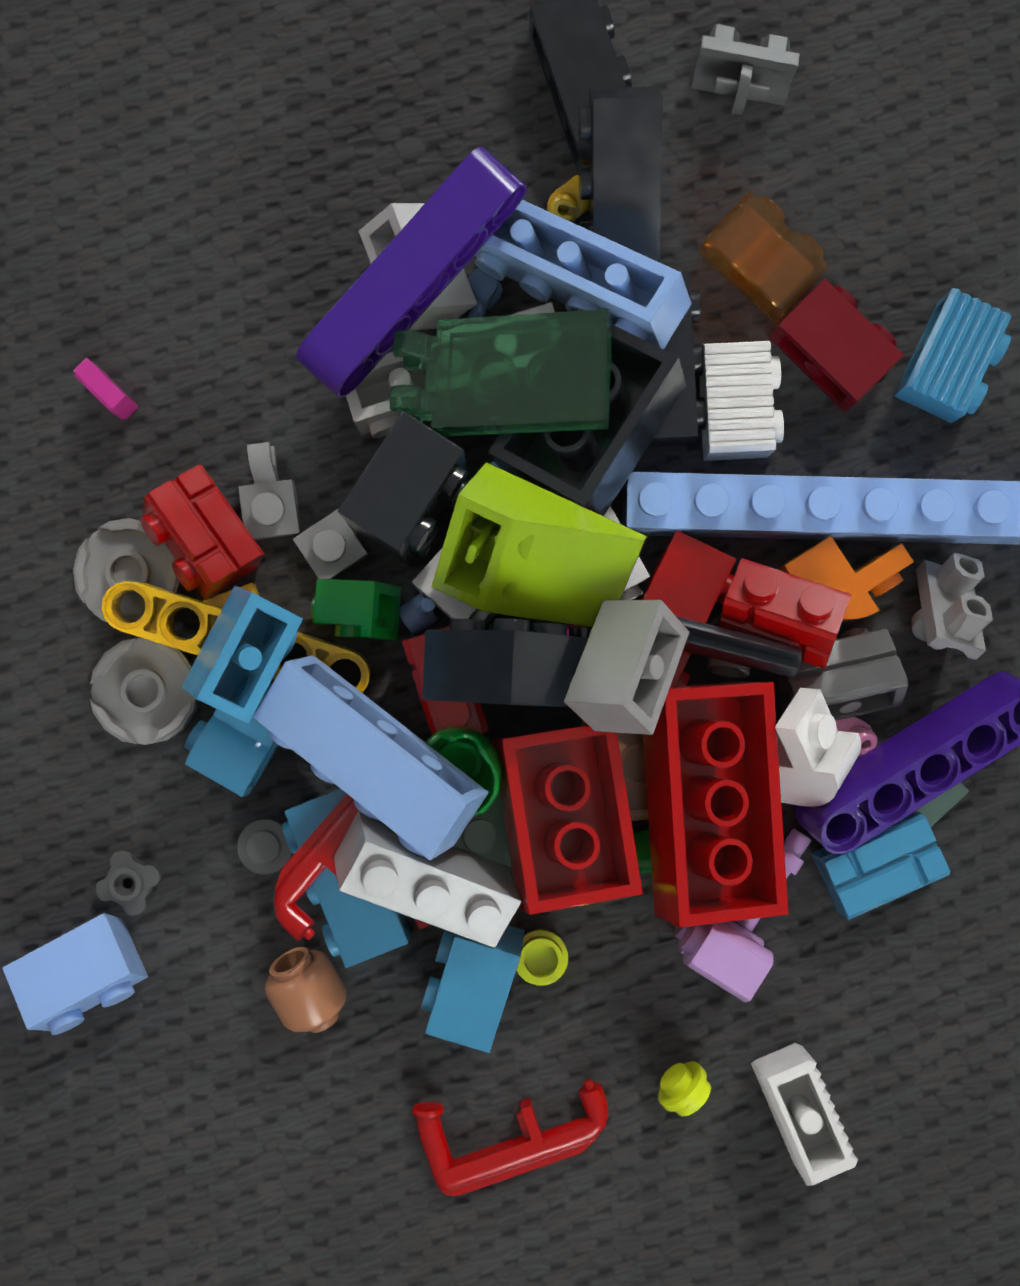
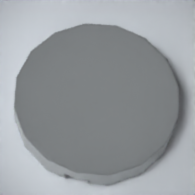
(104, 549)
(158, 690)

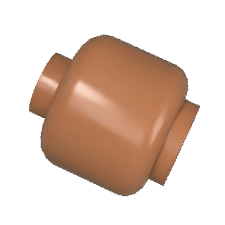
(305, 990)

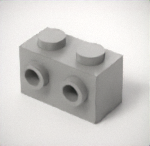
(627, 666)

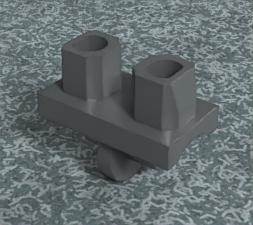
(745, 69)

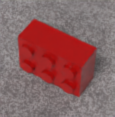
(567, 818)

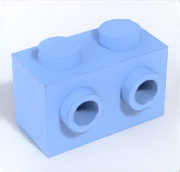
(75, 974)

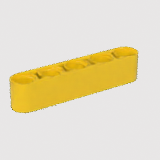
(163, 605)

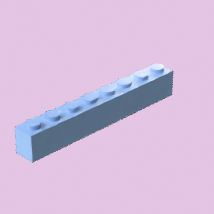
(822, 508)

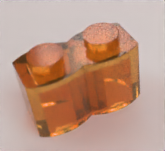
(764, 256)

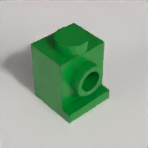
(358, 608)

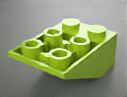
(532, 552)

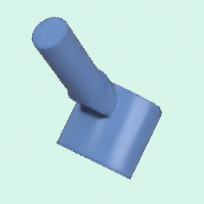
(486, 292)
(418, 613)

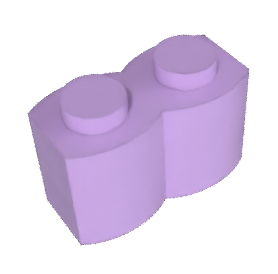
(726, 956)

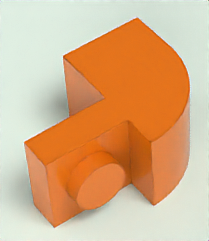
(828, 566)

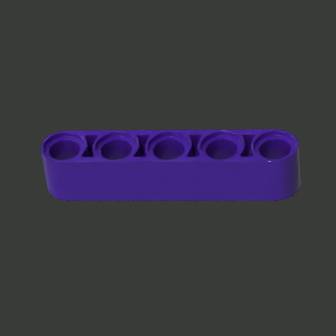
(411, 272)
(919, 764)

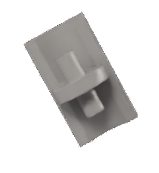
(950, 609)

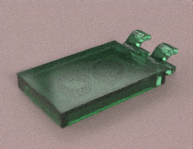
(509, 373)

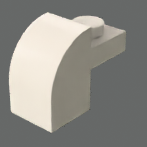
(812, 751)

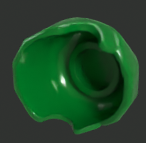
(474, 756)

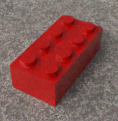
(716, 805)

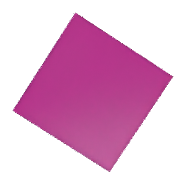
(105, 389)

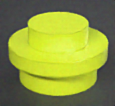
(542, 957)
(684, 1088)

